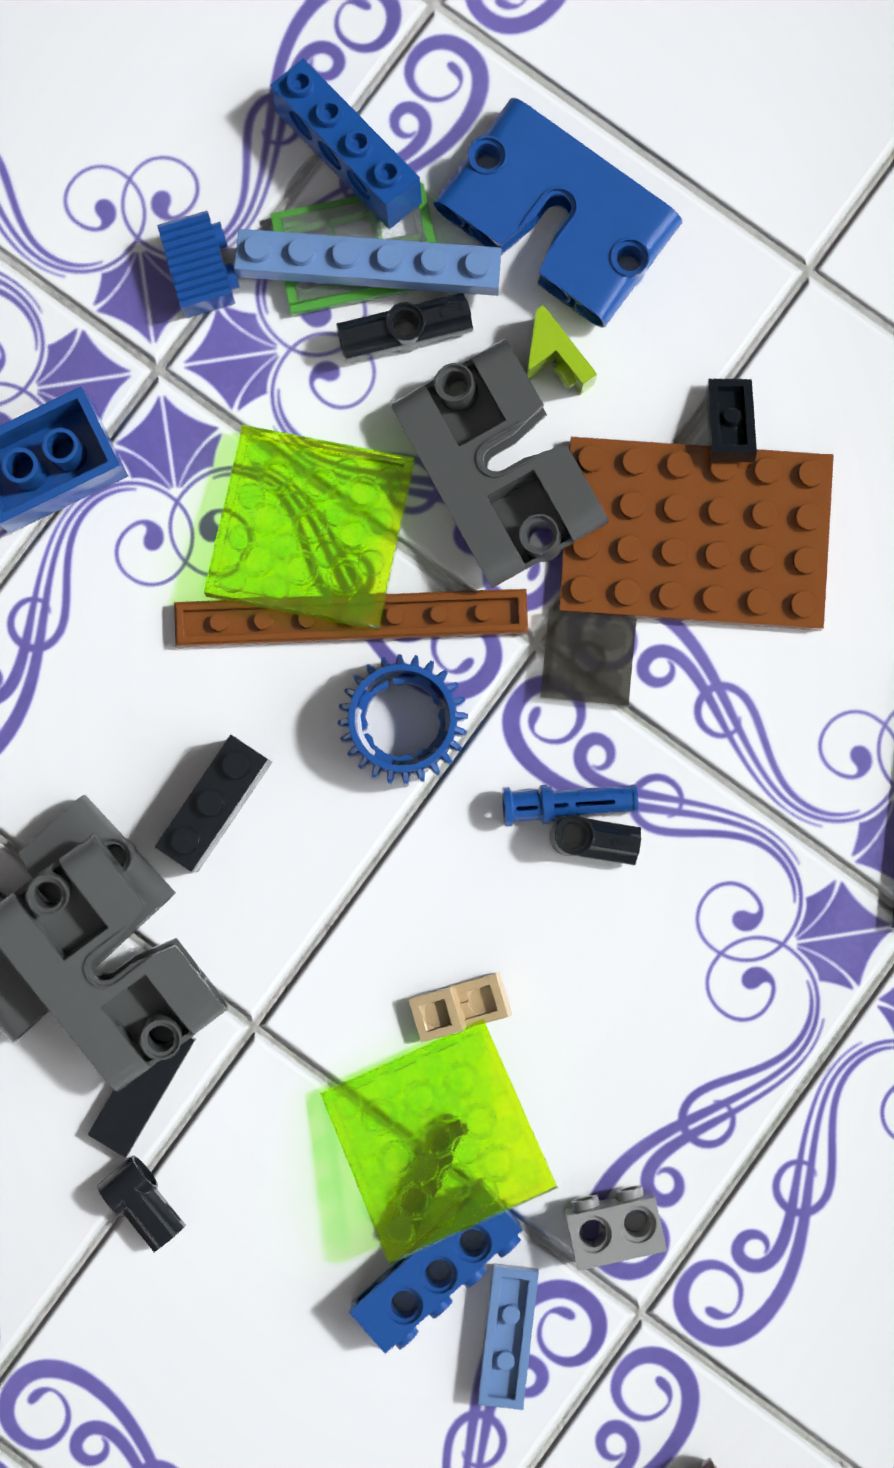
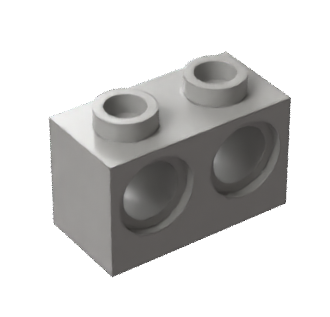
(616, 1241)

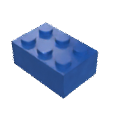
(54, 459)

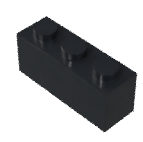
(213, 804)

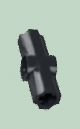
(433, 320)

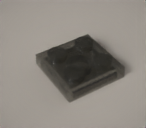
(588, 658)

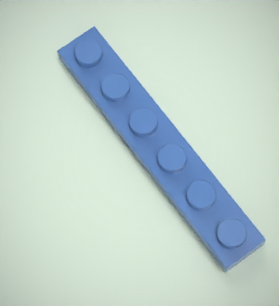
(368, 262)

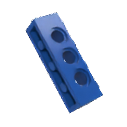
(346, 143)
(397, 1327)

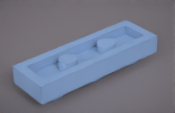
(508, 1336)

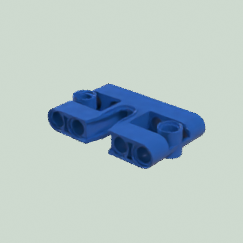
(550, 168)

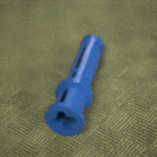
(547, 804)

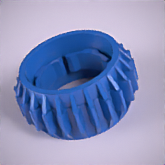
(363, 697)

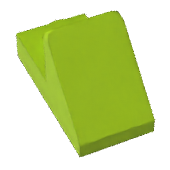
(553, 345)

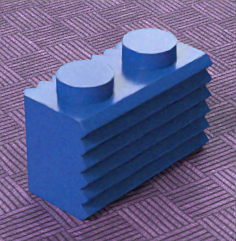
(196, 263)

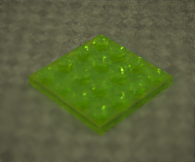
(310, 527)
(437, 1141)

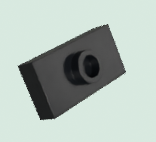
(731, 420)

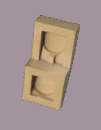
(459, 1005)

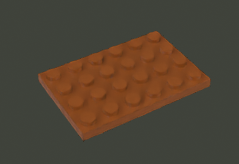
(702, 536)

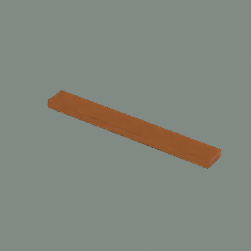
(403, 618)

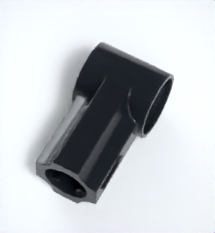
(599, 840)
(134, 1194)

